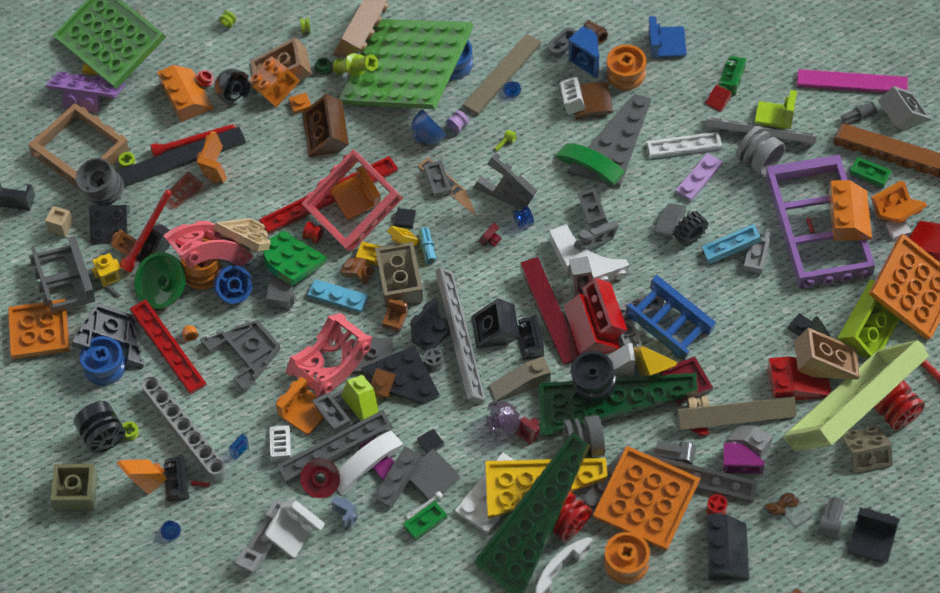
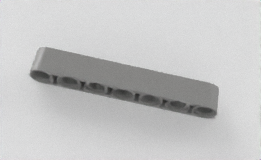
(187, 436)

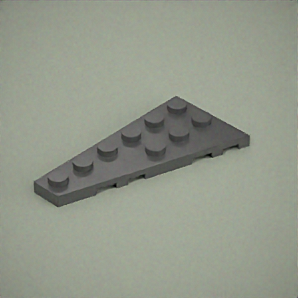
(618, 138)

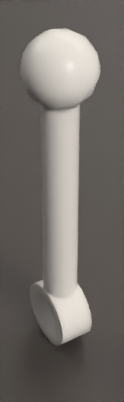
(438, 495)

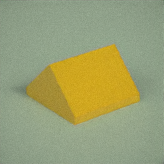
(651, 362)

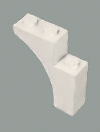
(601, 267)

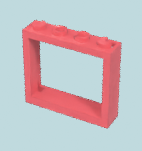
(371, 221)

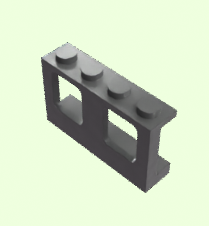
(75, 276)

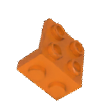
(207, 159)
(895, 203)
(297, 407)

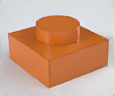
(299, 103)

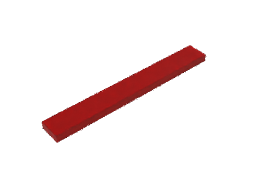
(296, 211)

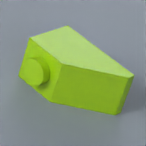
(360, 397)

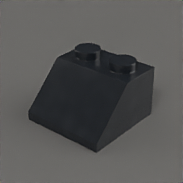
(495, 324)

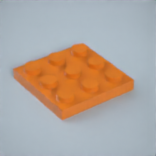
(37, 331)

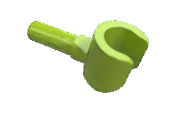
(508, 136)

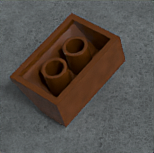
(325, 126)

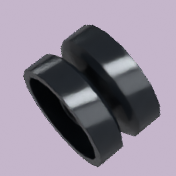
(593, 376)

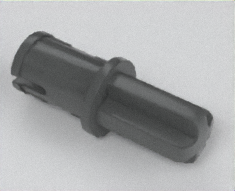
(858, 113)

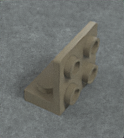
(868, 449)

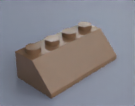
(361, 27)

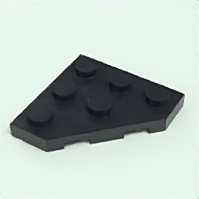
(411, 377)

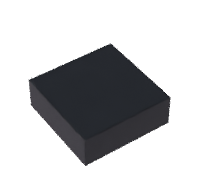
(405, 218)
(430, 441)

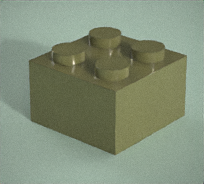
(74, 487)

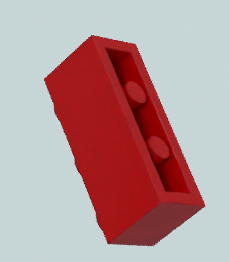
(604, 309)

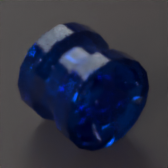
(523, 217)

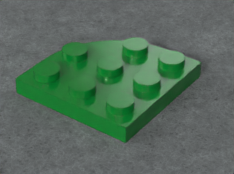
(291, 258)

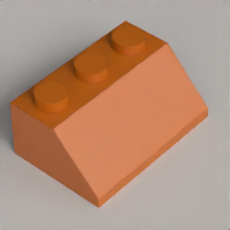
(184, 92)
(849, 211)

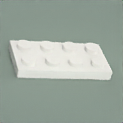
(474, 506)

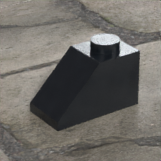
(154, 243)

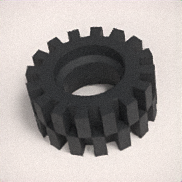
(690, 228)

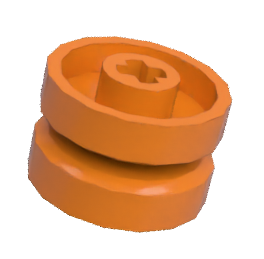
(626, 67)
(626, 558)

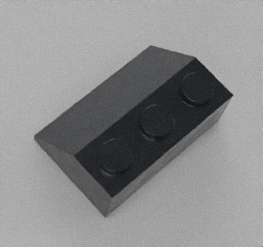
(726, 548)

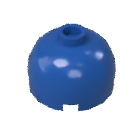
(426, 129)
(232, 284)

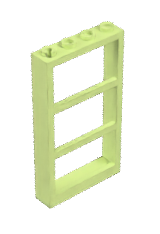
(855, 397)

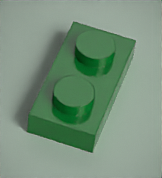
(870, 172)
(425, 520)

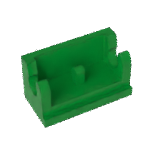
(732, 74)

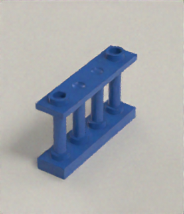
(673, 300)

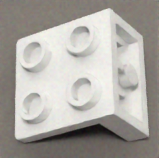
(292, 527)

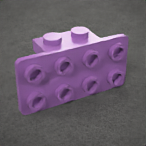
(82, 90)

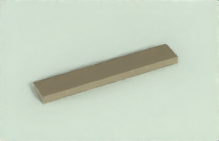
(502, 74)
(736, 412)

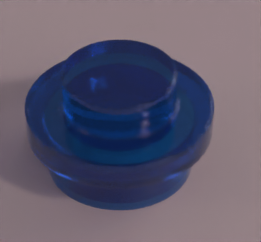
(512, 89)
(170, 530)

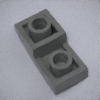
(669, 219)

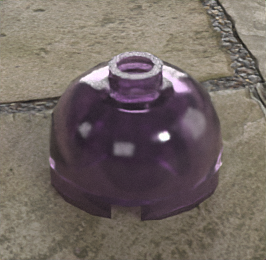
(505, 417)

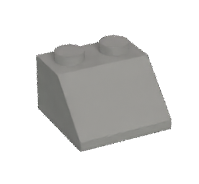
(903, 108)

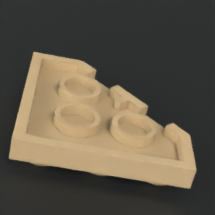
(245, 232)

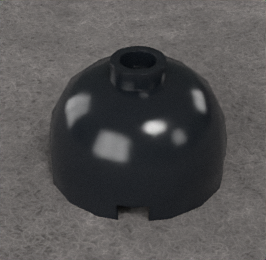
(233, 82)

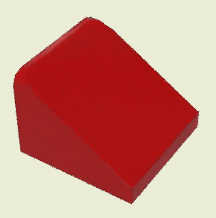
(718, 98)

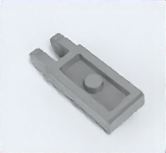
(757, 254)

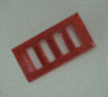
(186, 178)

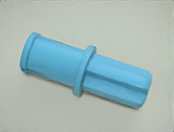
(427, 245)

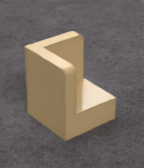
(59, 221)

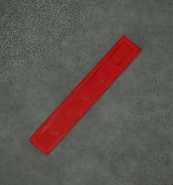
(167, 347)

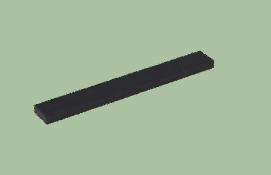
(176, 158)

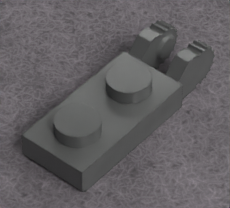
(596, 236)

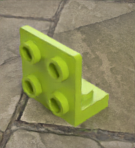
(777, 114)

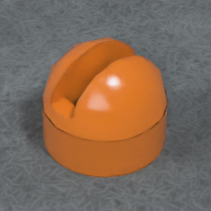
(188, 331)

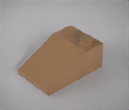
(291, 55)
(825, 356)

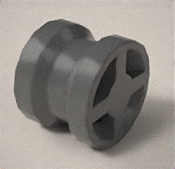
(433, 355)

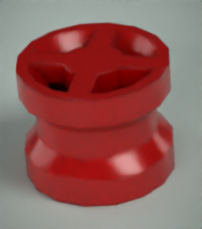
(312, 232)
(716, 501)

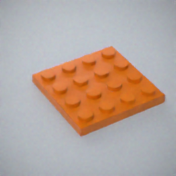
(910, 286)
(646, 497)

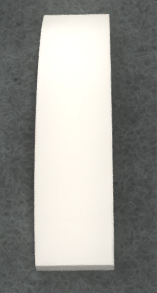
(366, 459)
(576, 550)

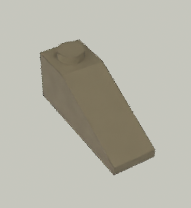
(521, 379)

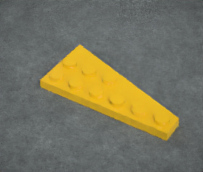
(511, 479)

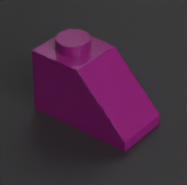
(741, 460)

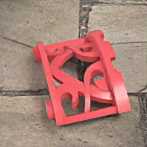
(189, 245)
(330, 377)

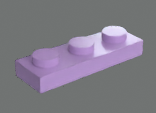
(699, 177)

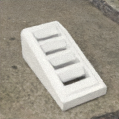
(572, 97)
(279, 457)

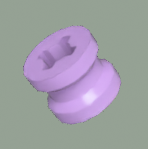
(457, 121)

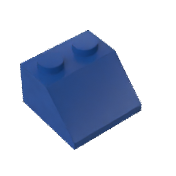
(585, 51)

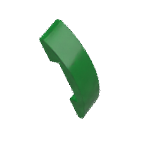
(592, 160)

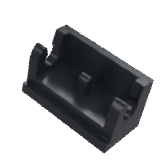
(530, 338)
(177, 479)

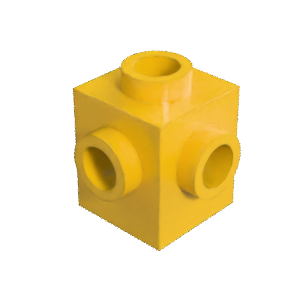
(106, 269)

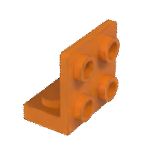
(274, 81)
(356, 194)

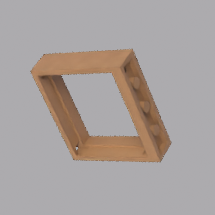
(37, 145)

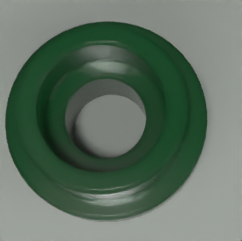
(323, 61)

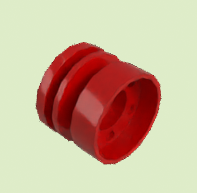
(900, 406)
(571, 518)

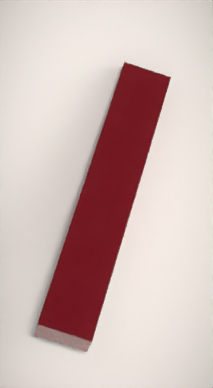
(549, 309)

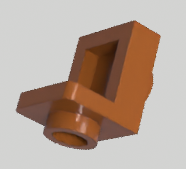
(123, 242)
(357, 268)
(395, 315)
(382, 383)

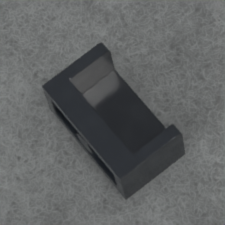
(17, 198)

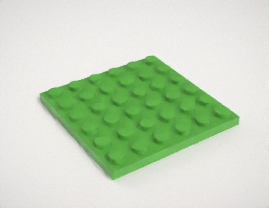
(412, 63)

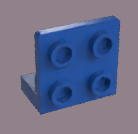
(666, 40)

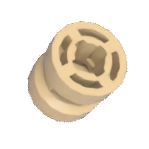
(702, 401)

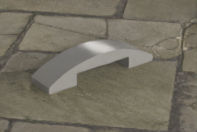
(260, 546)

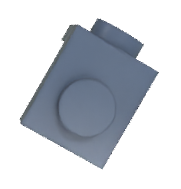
(345, 508)

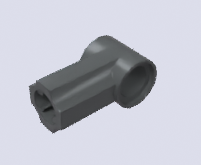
(680, 452)
(831, 521)

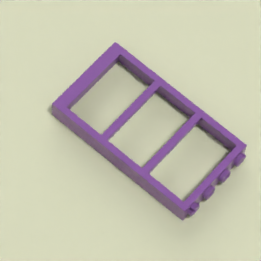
(801, 169)

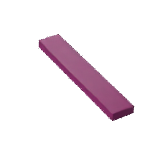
(849, 81)

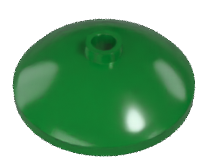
(152, 276)

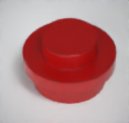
(204, 78)

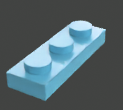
(732, 243)
(338, 296)

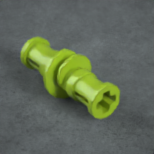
(355, 64)

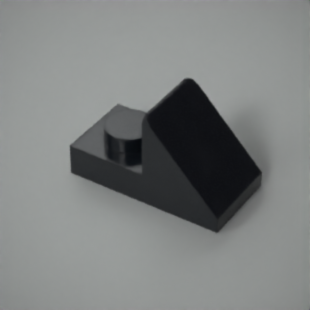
(801, 323)

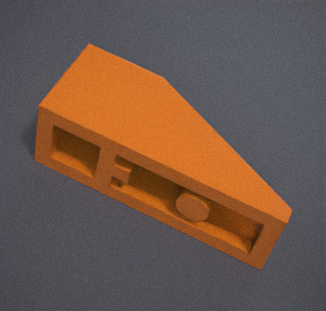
(143, 473)

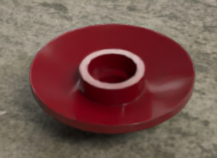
(315, 487)

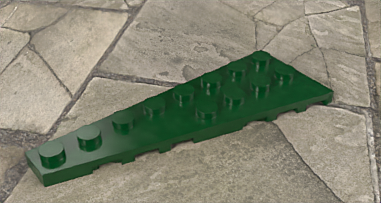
(561, 402)
(520, 540)

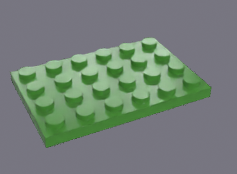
(109, 38)

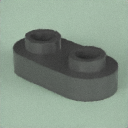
(560, 41)

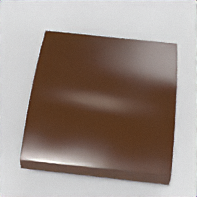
(596, 100)

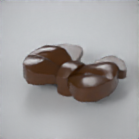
(778, 508)

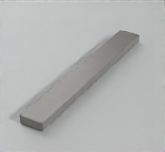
(460, 336)

